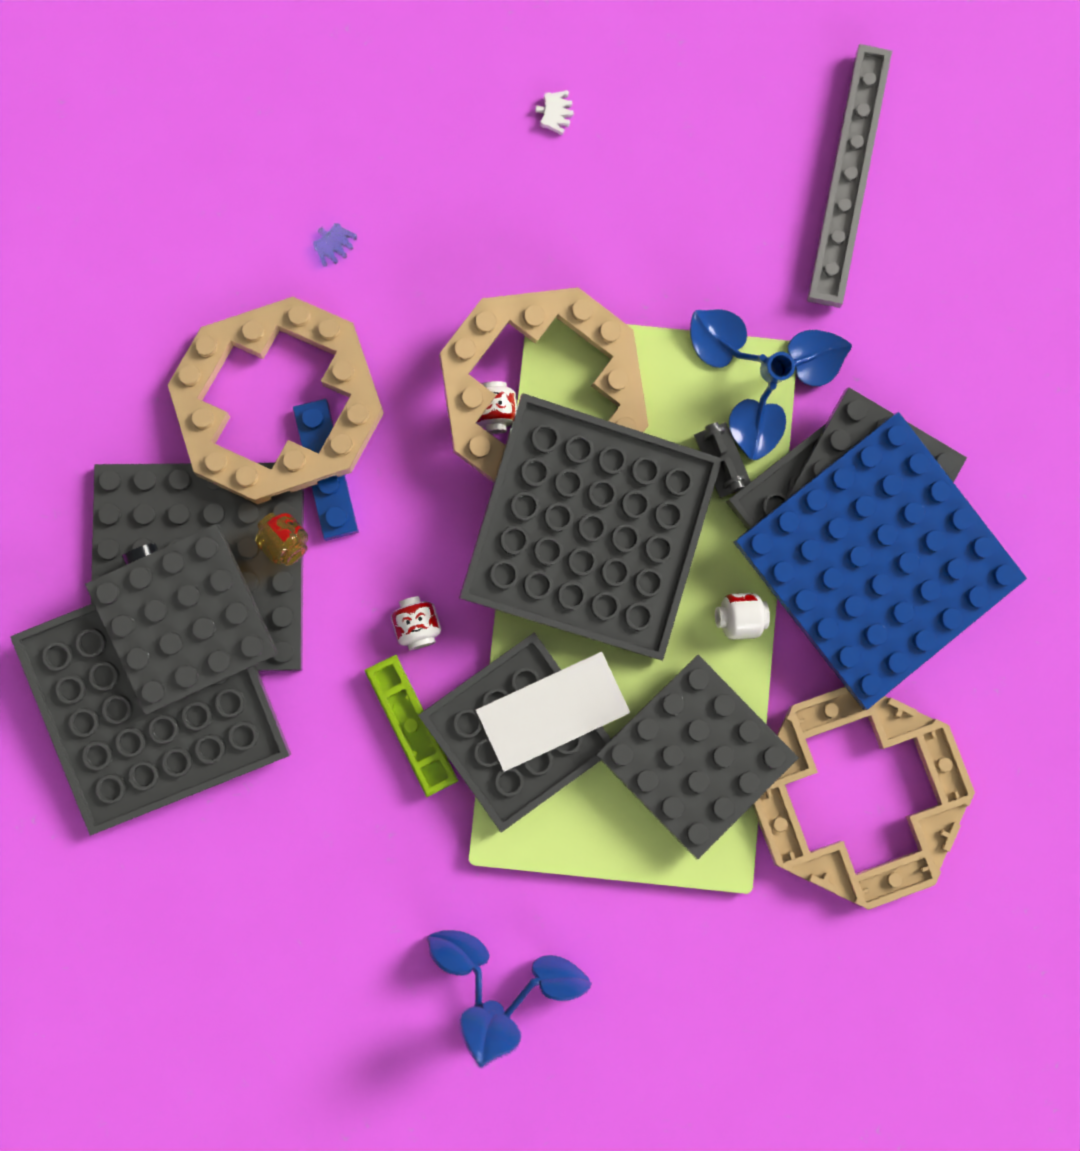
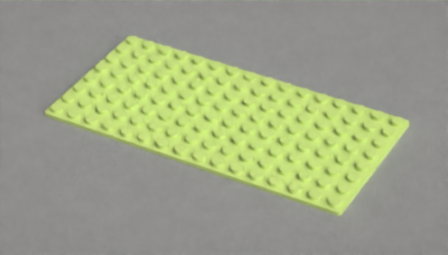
(596, 821)

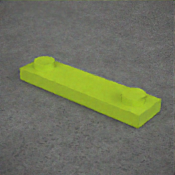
(402, 711)

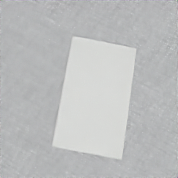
(552, 711)

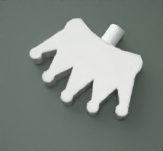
(555, 111)

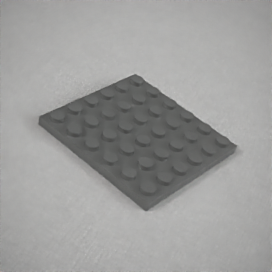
(169, 503)
(590, 527)
(129, 760)

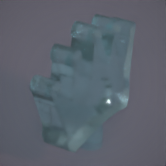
(332, 242)

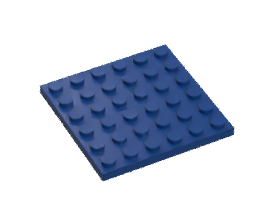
(880, 560)

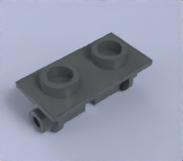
(719, 442)

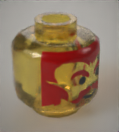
(281, 538)

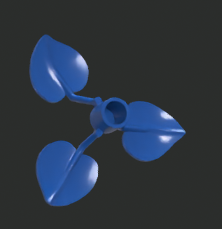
(811, 354)
(486, 1026)

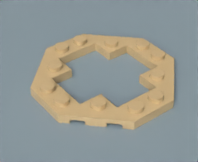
(532, 316)
(296, 465)
(931, 828)

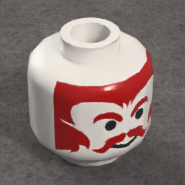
(501, 410)
(742, 616)
(415, 623)

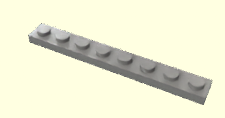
(849, 176)

